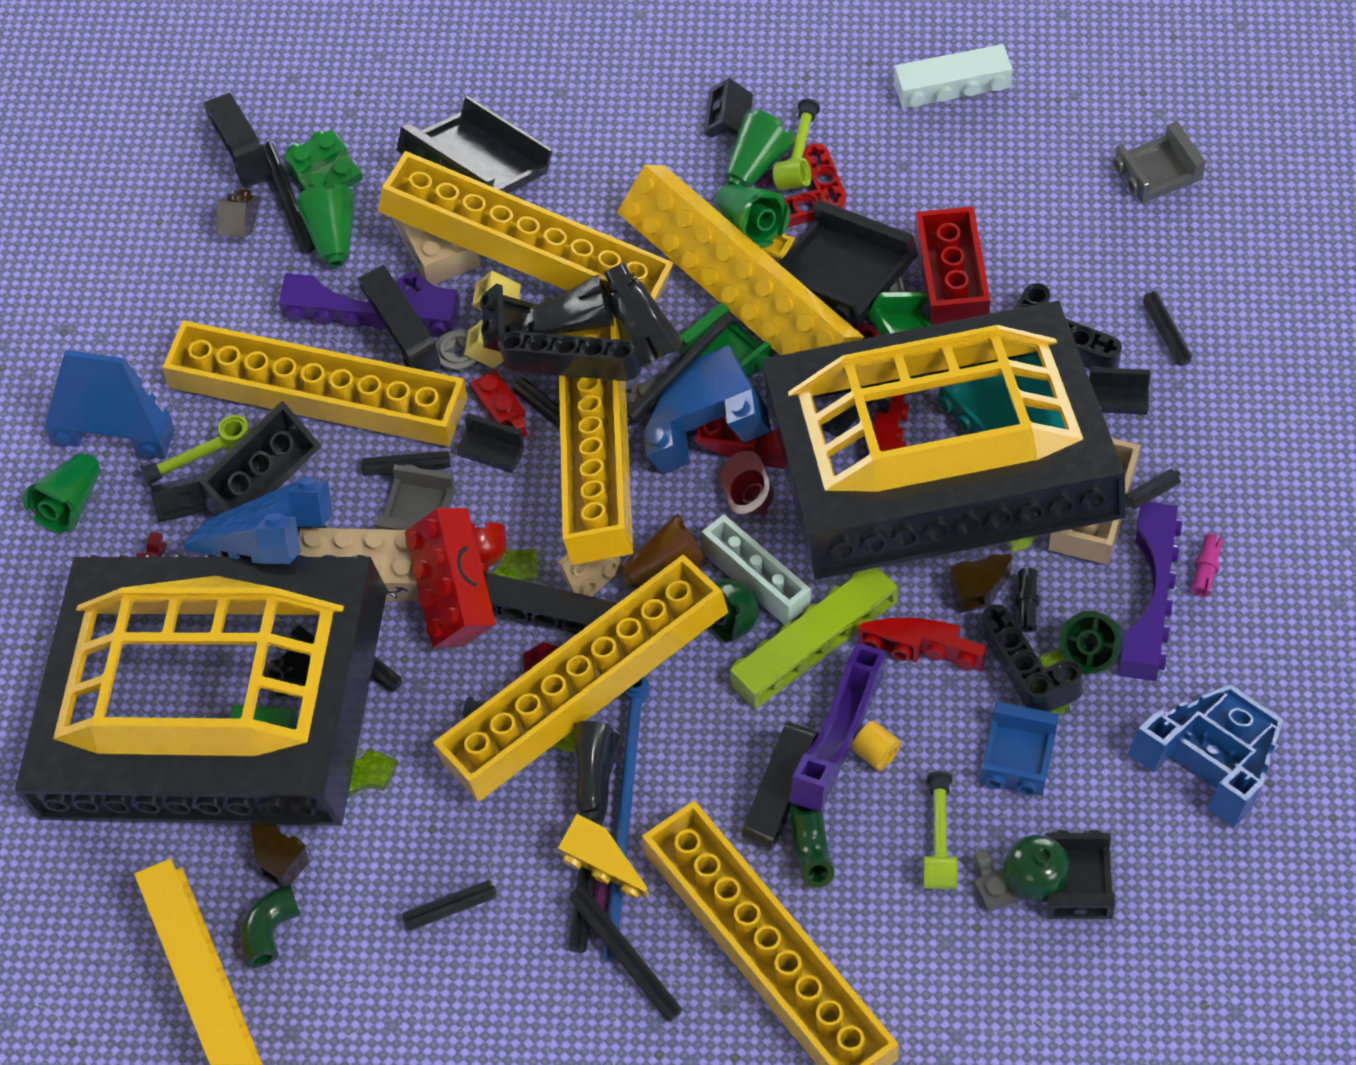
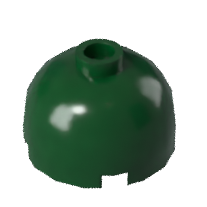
(741, 614)
(1091, 641)
(1036, 868)

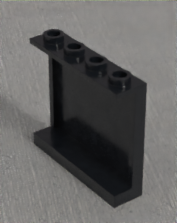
(479, 147)
(849, 260)

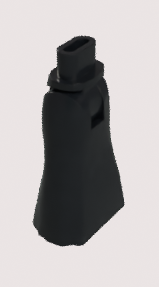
(575, 310)
(640, 316)
(595, 754)

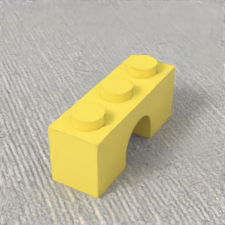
(474, 342)

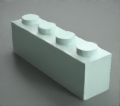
(953, 76)
(751, 564)

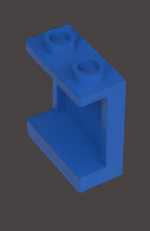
(1019, 749)

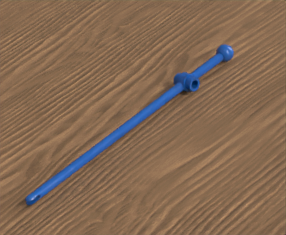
(637, 695)

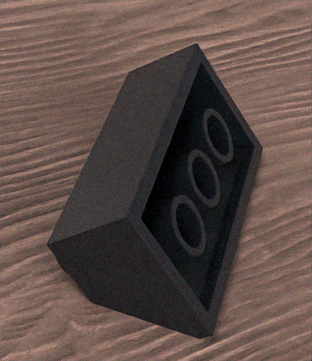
(258, 461)

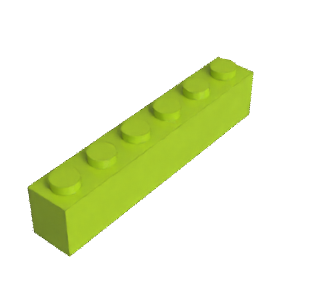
(812, 636)

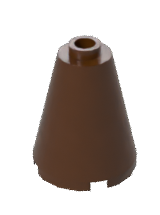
(661, 550)

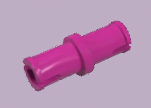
(1206, 565)

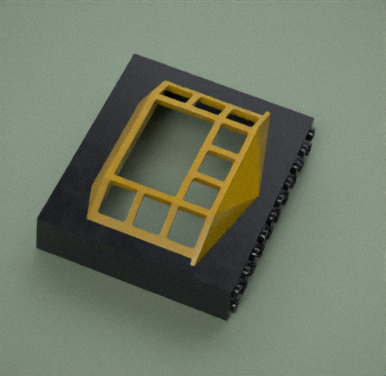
(952, 489)
(206, 765)

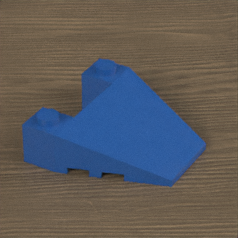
(703, 393)
(106, 399)
(267, 524)
(1220, 739)

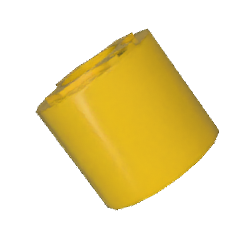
(876, 745)

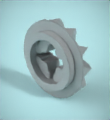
(446, 350)

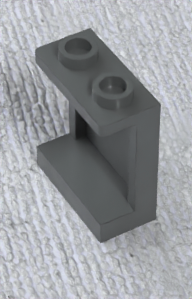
(1160, 164)
(414, 496)

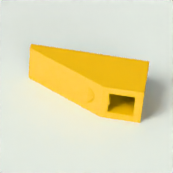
(594, 849)

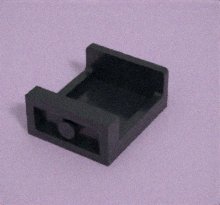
(497, 313)
(1089, 883)

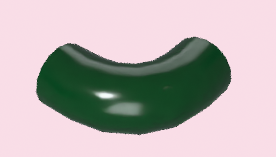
(811, 846)
(260, 923)

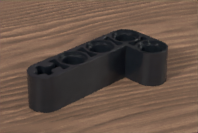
(238, 139)
(400, 319)
(1096, 347)
(1037, 679)
(774, 793)

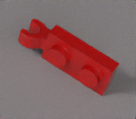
(499, 401)

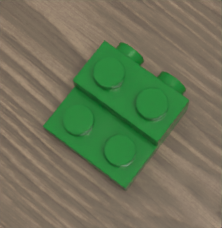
(321, 162)

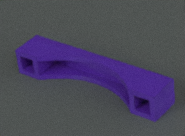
(310, 300)
(1143, 641)
(826, 756)

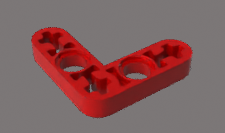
(821, 190)

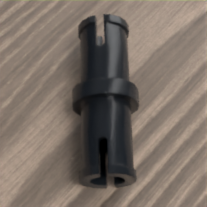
(1027, 599)

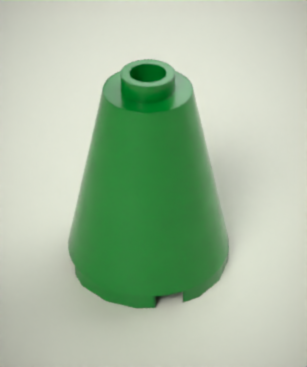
(756, 147)
(754, 212)
(328, 221)
(63, 493)

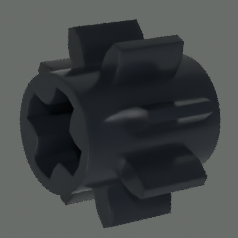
(285, 671)

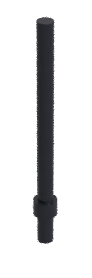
(635, 411)

